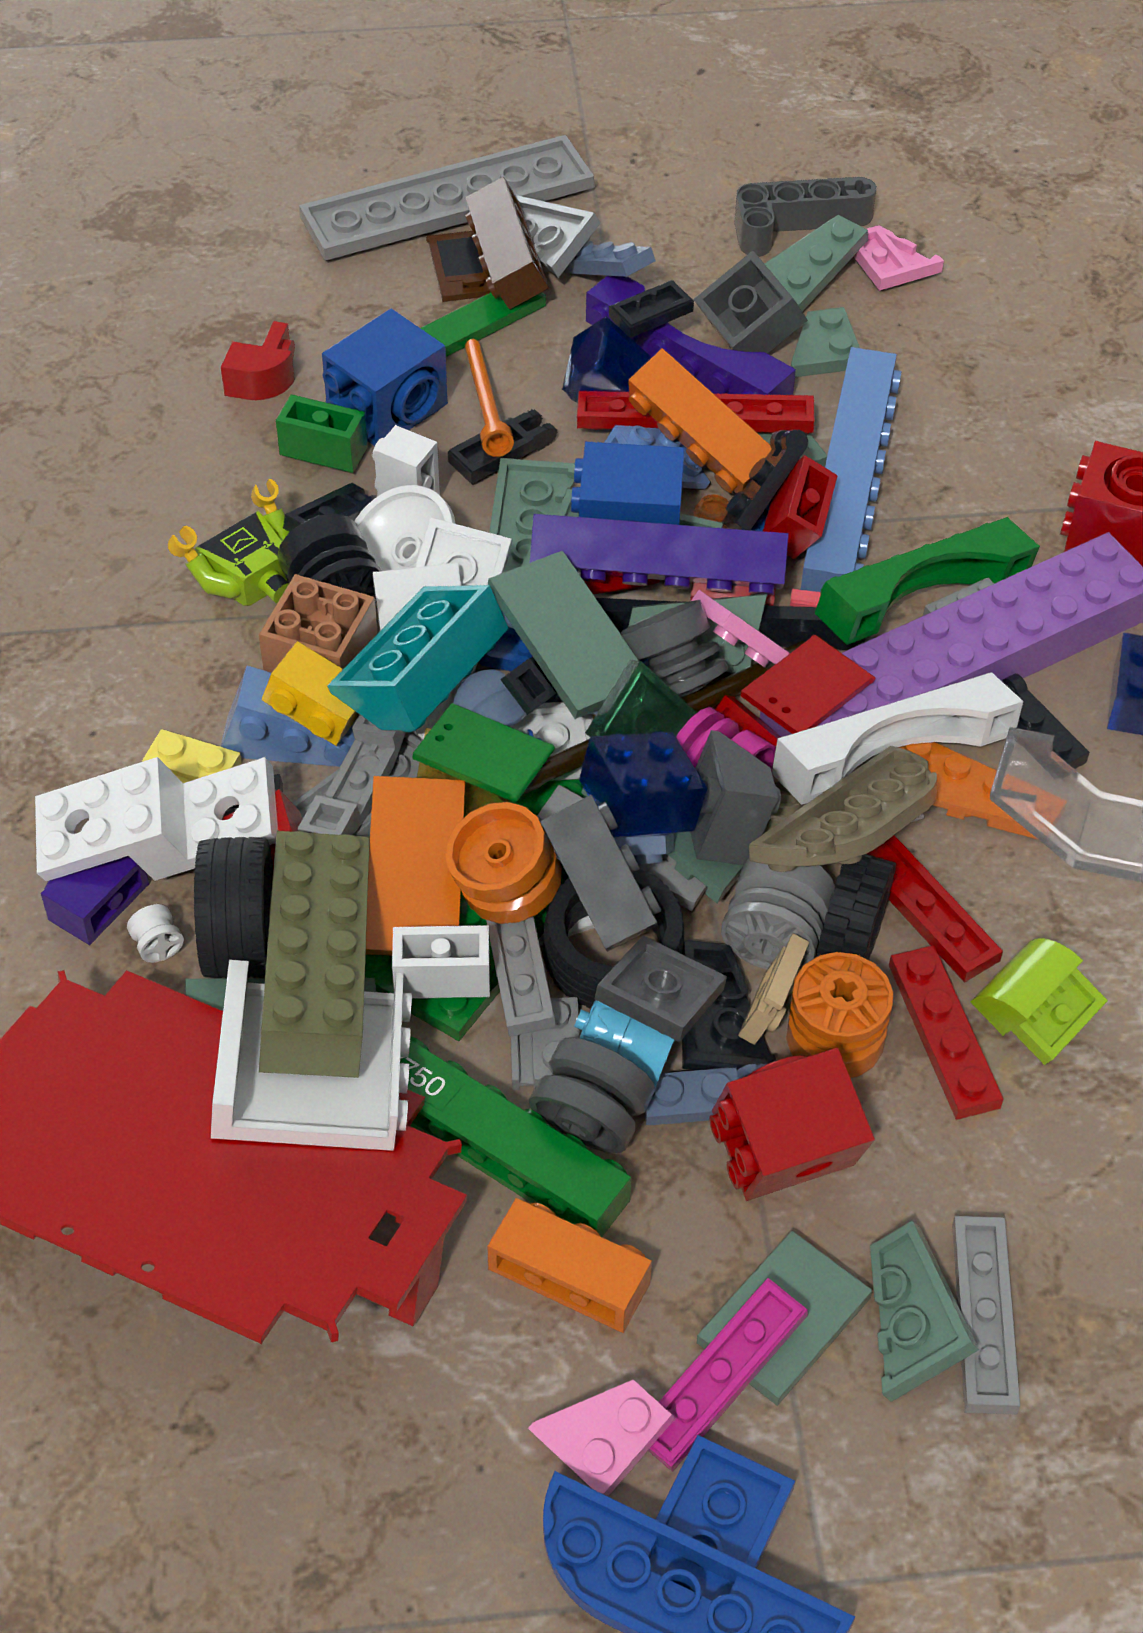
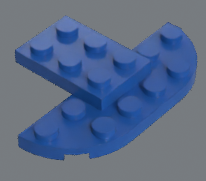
(692, 1562)

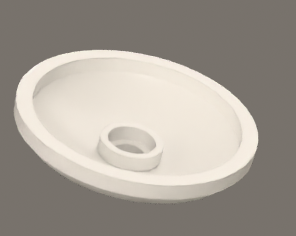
(398, 522)

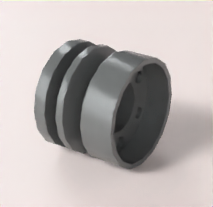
(672, 649)

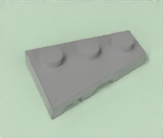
(557, 231)

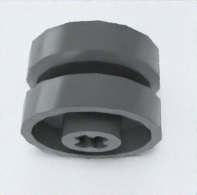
(592, 1094)

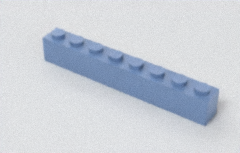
(854, 458)

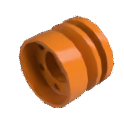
(842, 1005)

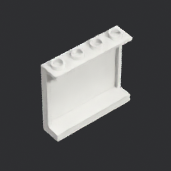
(311, 1107)

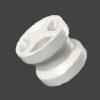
(155, 933)

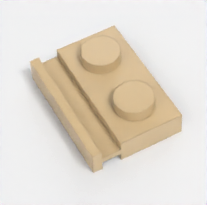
(773, 990)

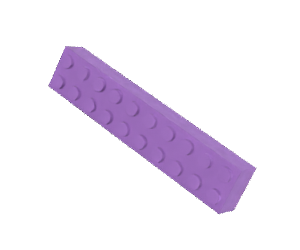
(1004, 627)

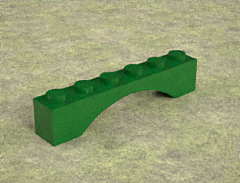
(860, 599)

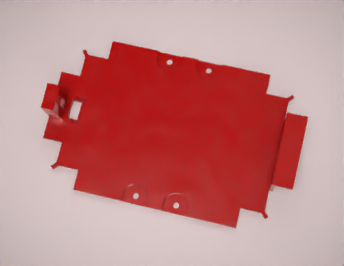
(116, 1141)

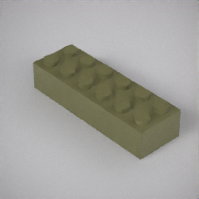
(316, 956)

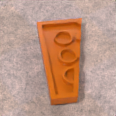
(965, 787)

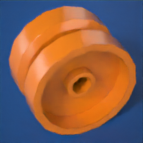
(503, 862)

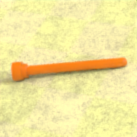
(495, 435)

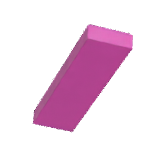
(726, 1369)

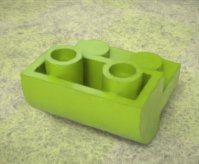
(1040, 998)

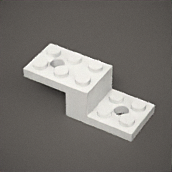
(151, 817)

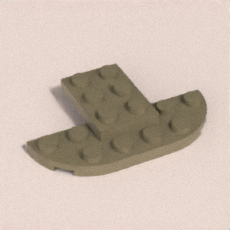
(848, 816)

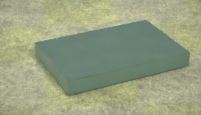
(818, 1285)

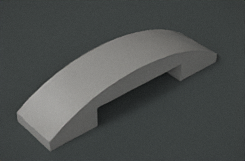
(351, 790)

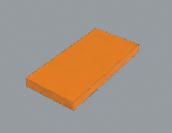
(407, 857)

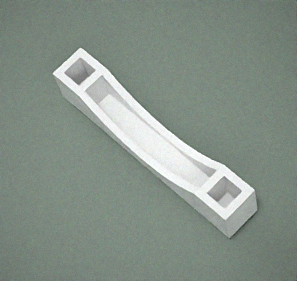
(962, 713)

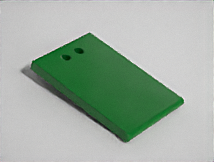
(483, 752)

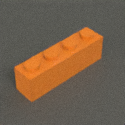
(697, 420)

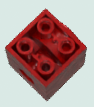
(1107, 499)
(790, 1123)

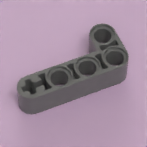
(798, 206)

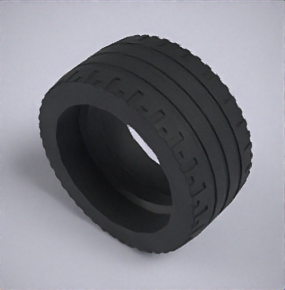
(232, 904)
(572, 970)

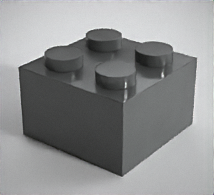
(750, 307)

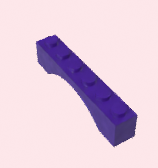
(716, 368)

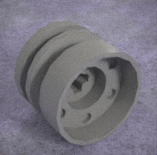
(772, 907)

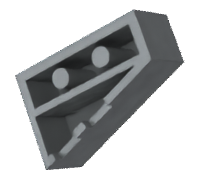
(601, 872)

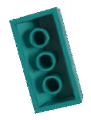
(421, 656)

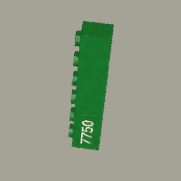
(515, 1144)

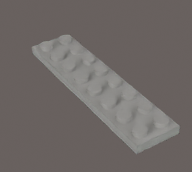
(437, 197)

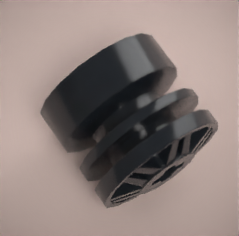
(331, 552)

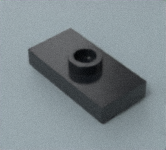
(651, 308)

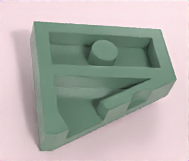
(824, 343)

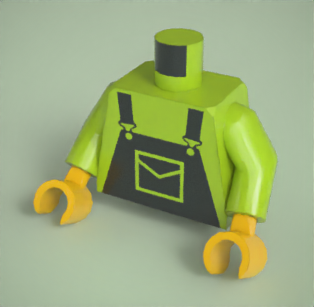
(242, 558)

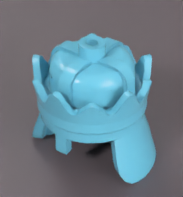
(626, 1037)

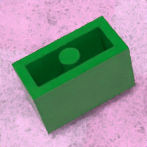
(321, 433)

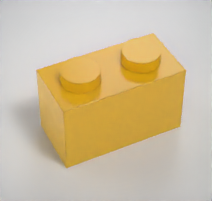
(301, 692)

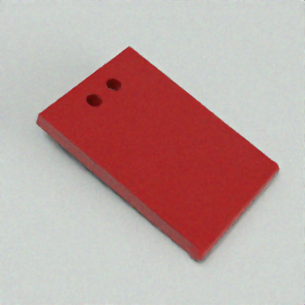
(807, 686)

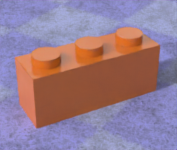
(570, 1264)

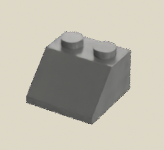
(736, 801)

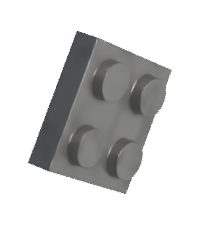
(660, 988)

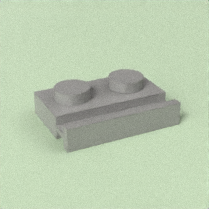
(533, 1050)

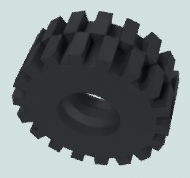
(857, 907)

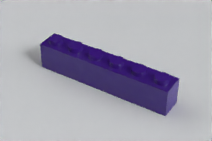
(664, 552)

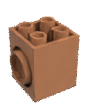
(321, 617)

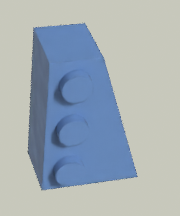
(263, 732)

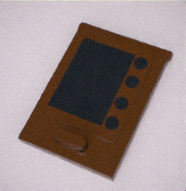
(457, 266)

